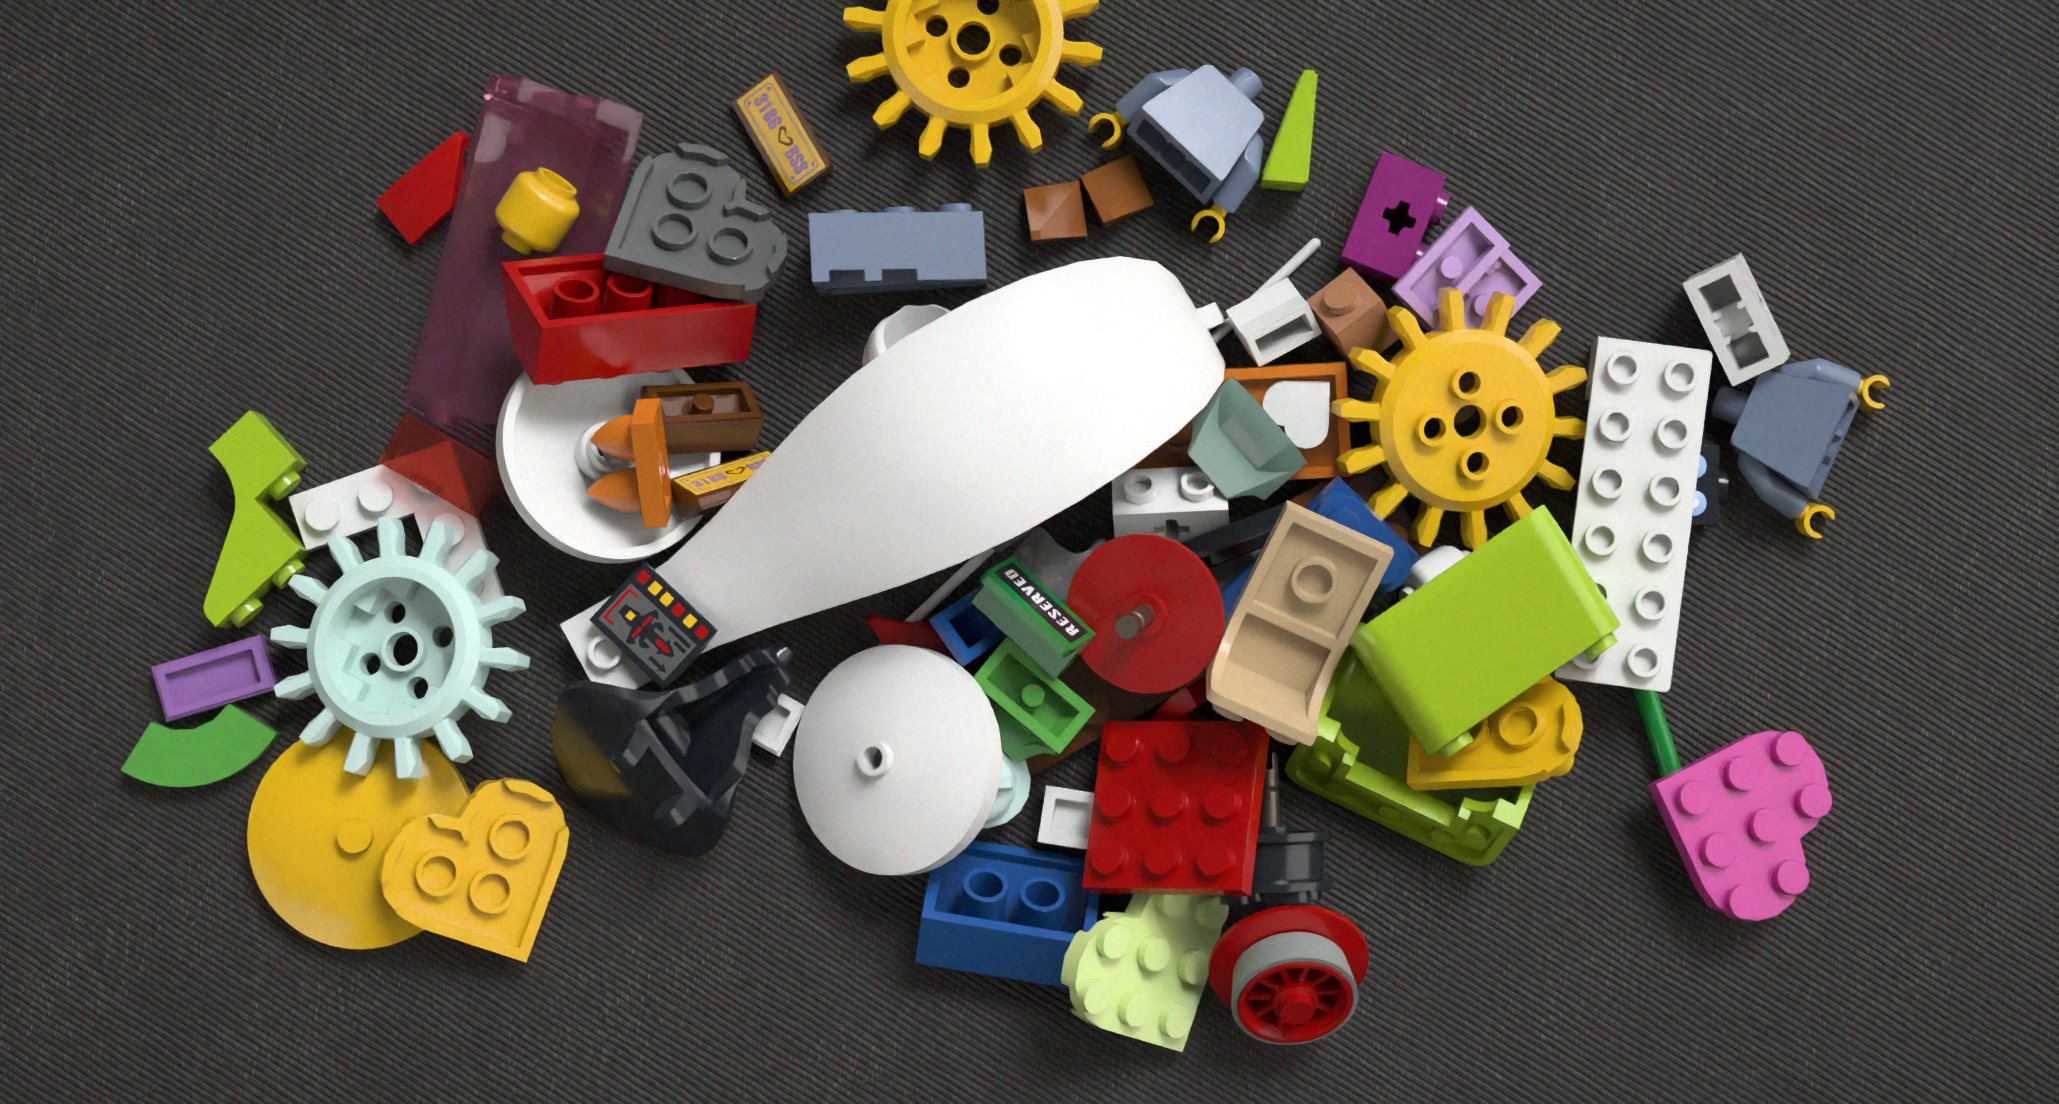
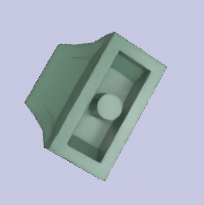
(1242, 445)

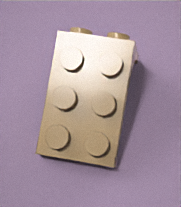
(1294, 623)

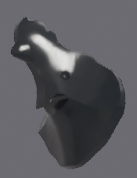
(667, 759)

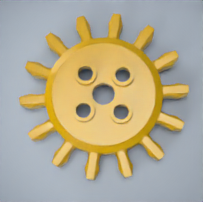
(995, 91)
(1424, 385)

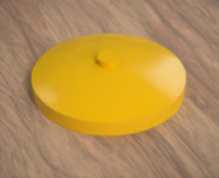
(323, 831)

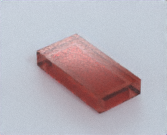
(442, 465)

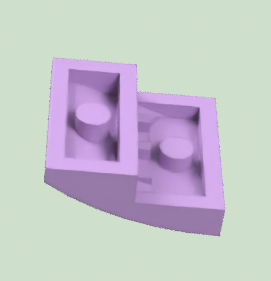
(1467, 258)

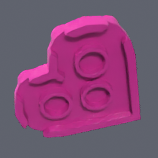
(1743, 819)

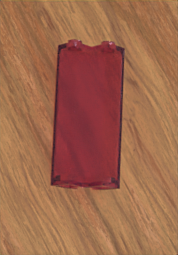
(466, 340)

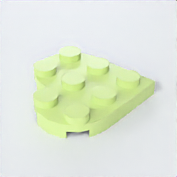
(1145, 966)

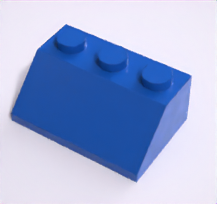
(1005, 912)

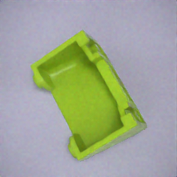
(1485, 632)
(1364, 765)

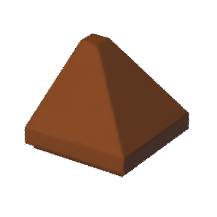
(1117, 190)
(1055, 213)

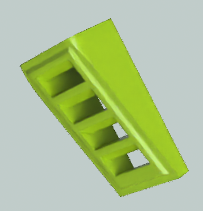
(1291, 152)

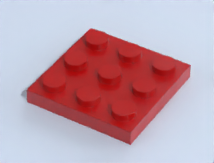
(1176, 808)

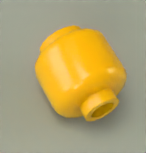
(537, 211)

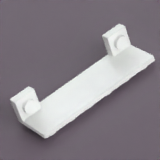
(1638, 501)

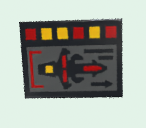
(654, 625)

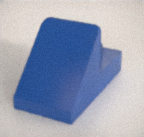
(966, 630)

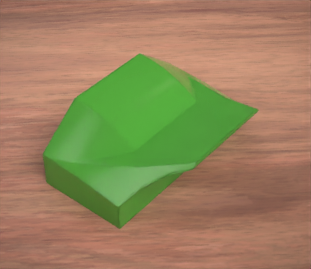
(1029, 705)

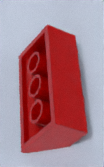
(593, 323)

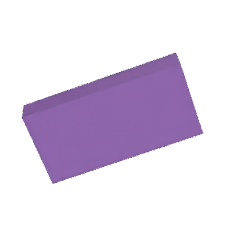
(215, 678)

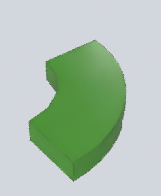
(202, 753)

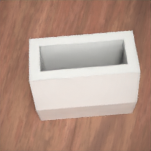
(1273, 322)

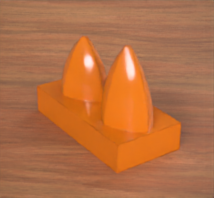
(646, 485)

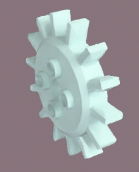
(357, 623)

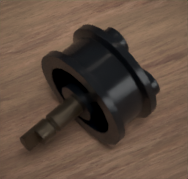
(1285, 858)

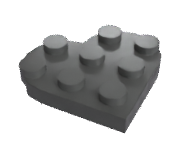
(694, 229)

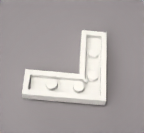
(356, 502)

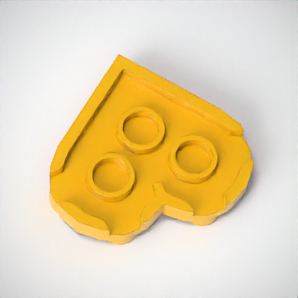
(1511, 747)
(481, 871)

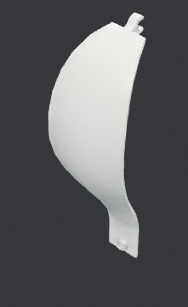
(946, 449)

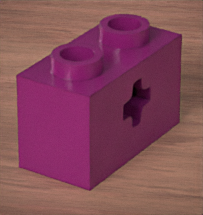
(1393, 186)

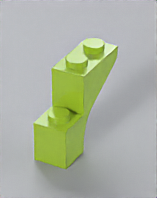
(259, 544)

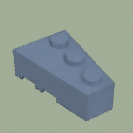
(897, 250)

